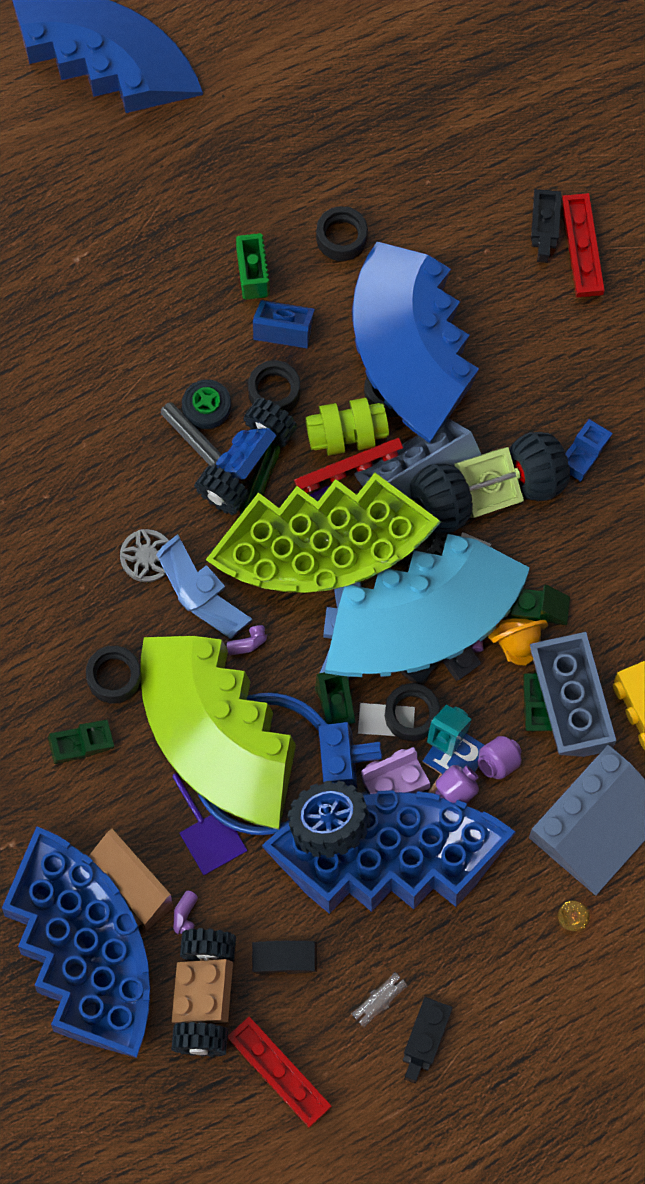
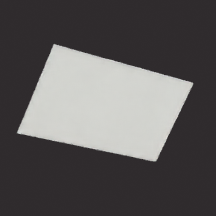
(373, 720)

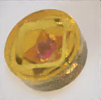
(574, 916)

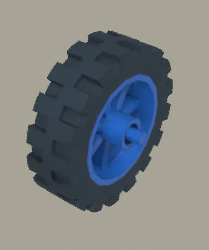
(338, 835)

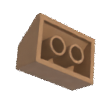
(137, 885)

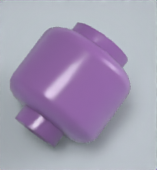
(499, 757)
(457, 784)

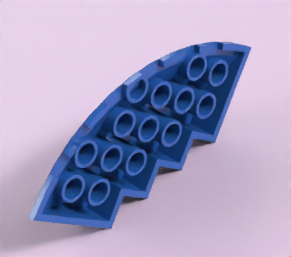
(109, 46)
(409, 337)
(409, 849)
(86, 943)

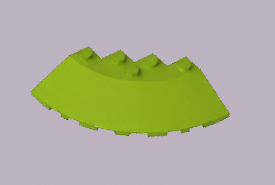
(324, 541)
(212, 730)

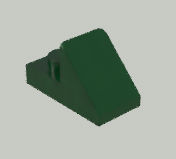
(542, 605)
(335, 698)

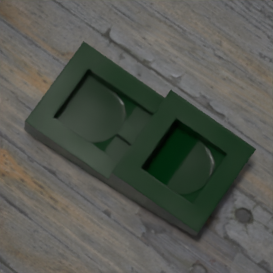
(534, 706)
(81, 742)

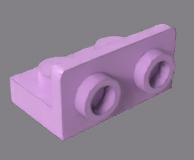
(398, 773)

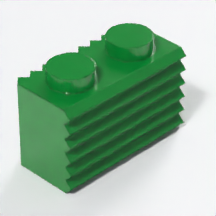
(252, 266)

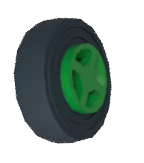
(209, 394)

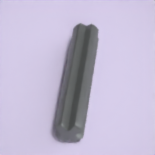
(190, 433)

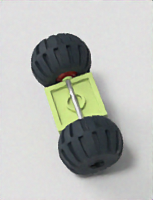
(529, 469)

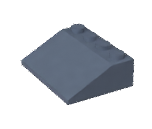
(596, 821)

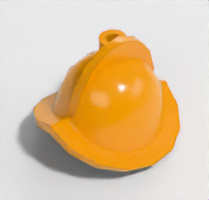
(516, 636)

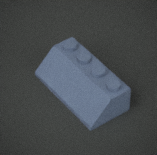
(449, 447)
(573, 695)

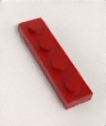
(582, 245)
(359, 461)
(279, 1072)

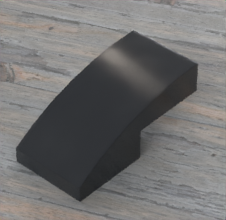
(284, 956)

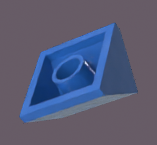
(283, 324)

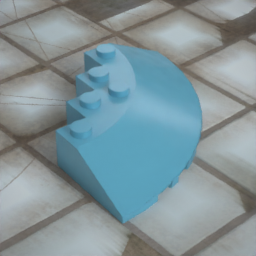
(426, 611)

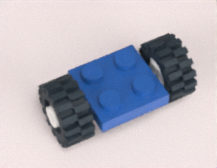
(221, 483)

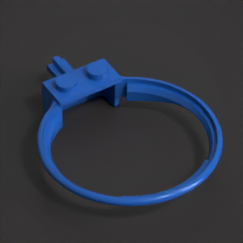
(337, 756)

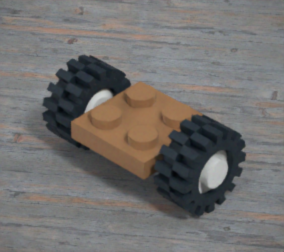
(203, 992)

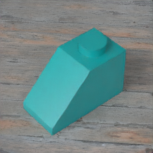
(448, 729)

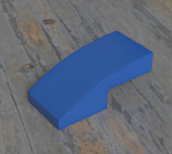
(586, 448)

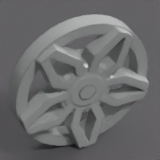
(144, 555)

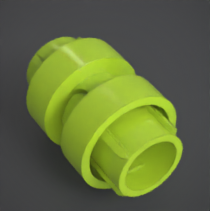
(358, 424)

